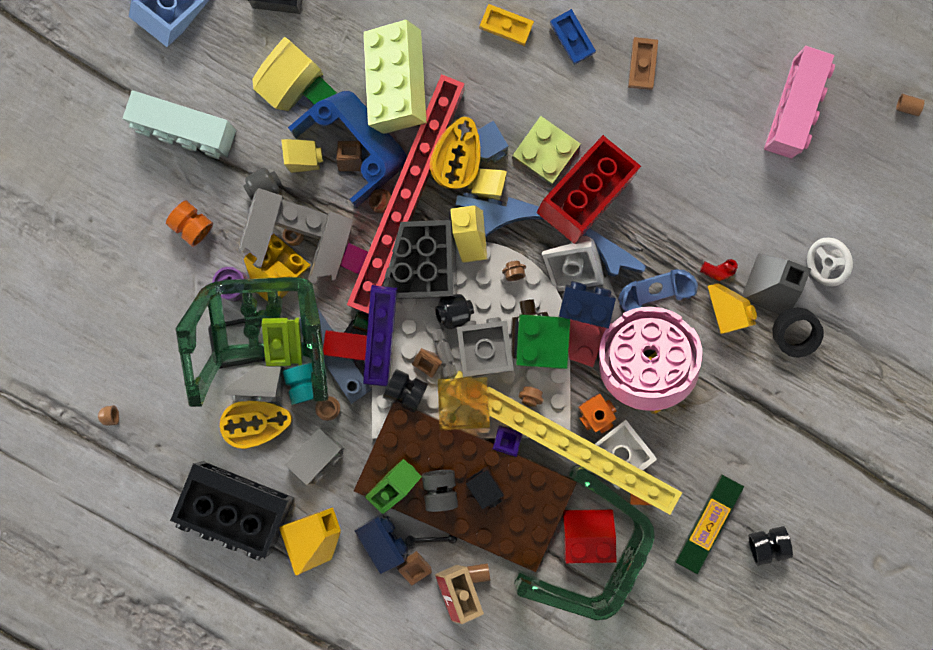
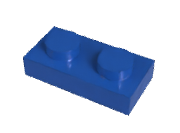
(572, 36)

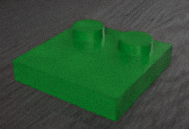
(543, 341)

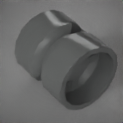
(440, 499)

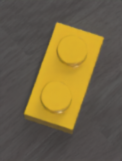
(506, 24)

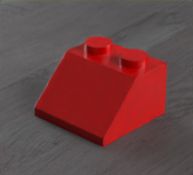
(589, 536)

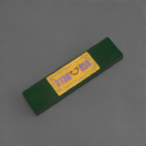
(709, 524)

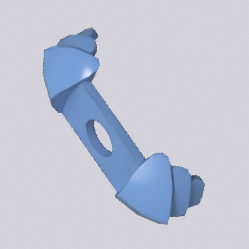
(675, 283)

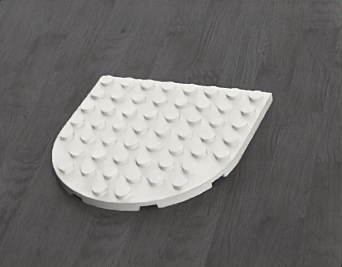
(491, 298)

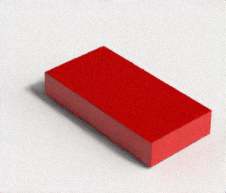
(345, 345)

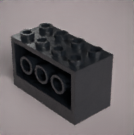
(243, 496)

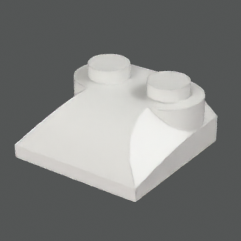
(574, 263)
(628, 446)

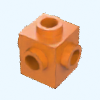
(588, 411)

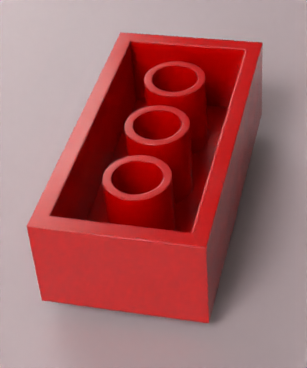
(588, 189)

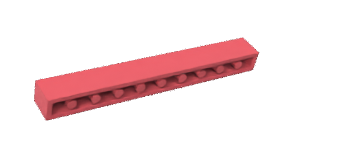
(407, 189)

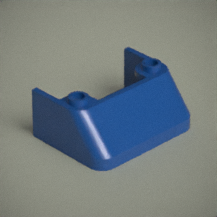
(386, 154)

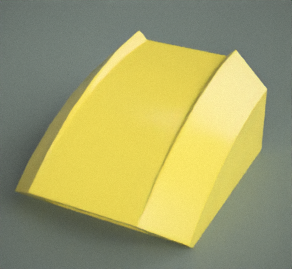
(285, 76)

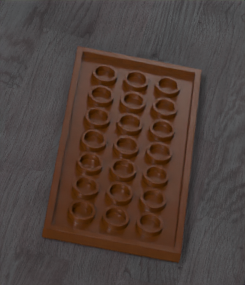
(513, 529)

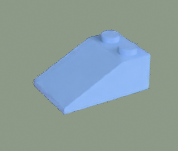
(165, 18)

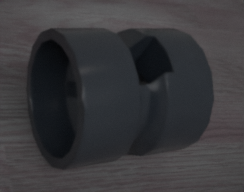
(397, 386)
(762, 549)

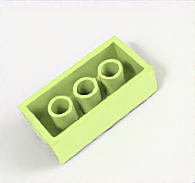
(394, 77)

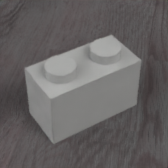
(314, 457)

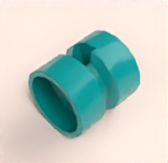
(300, 382)

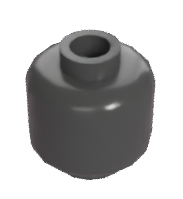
(262, 179)

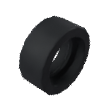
(806, 347)

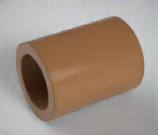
(910, 105)
(479, 573)

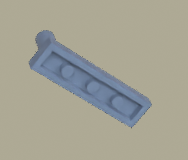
(344, 370)

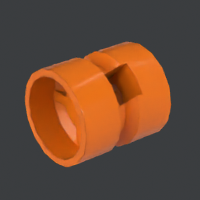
(189, 223)

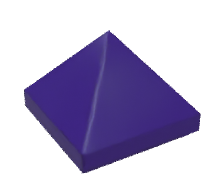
(507, 441)

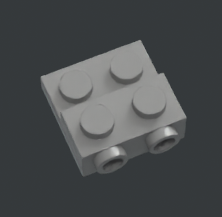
(484, 348)

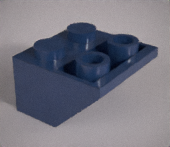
(382, 543)

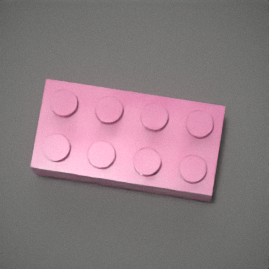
(799, 102)

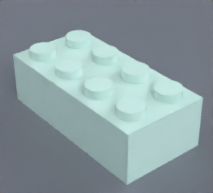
(179, 124)

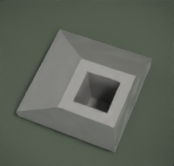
(260, 381)

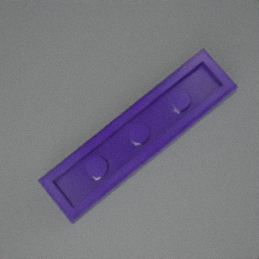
(380, 335)

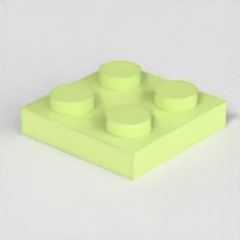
(546, 150)

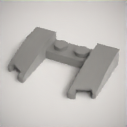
(271, 210)

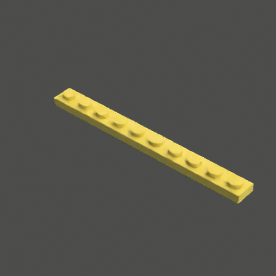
(582, 451)

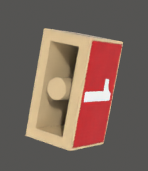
(459, 594)

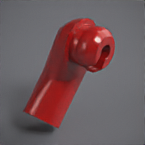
(721, 271)

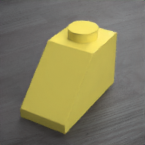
(301, 155)
(488, 184)
(469, 233)

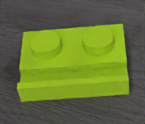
(282, 341)

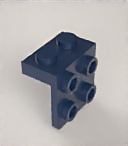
(587, 305)

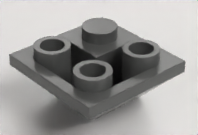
(775, 283)

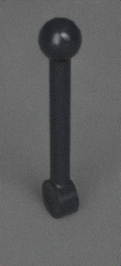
(410, 540)

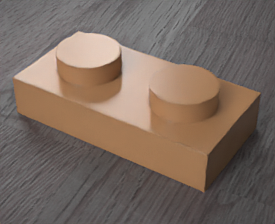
(643, 63)

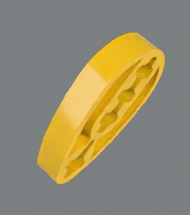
(443, 155)
(253, 437)

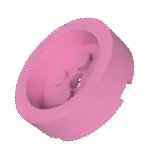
(647, 382)

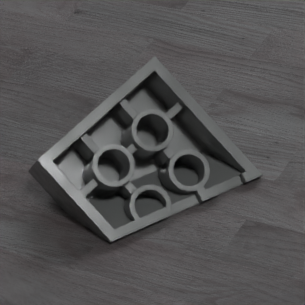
(423, 261)

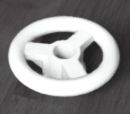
(840, 256)

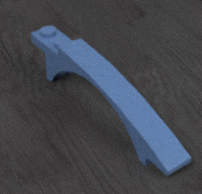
(498, 216)

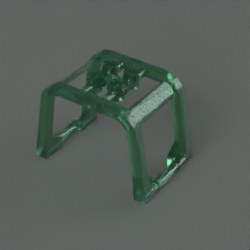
(211, 296)
(623, 576)

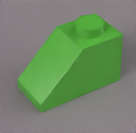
(393, 486)

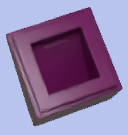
(353, 258)

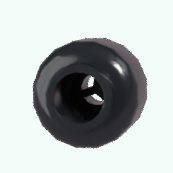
(454, 311)

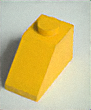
(731, 309)

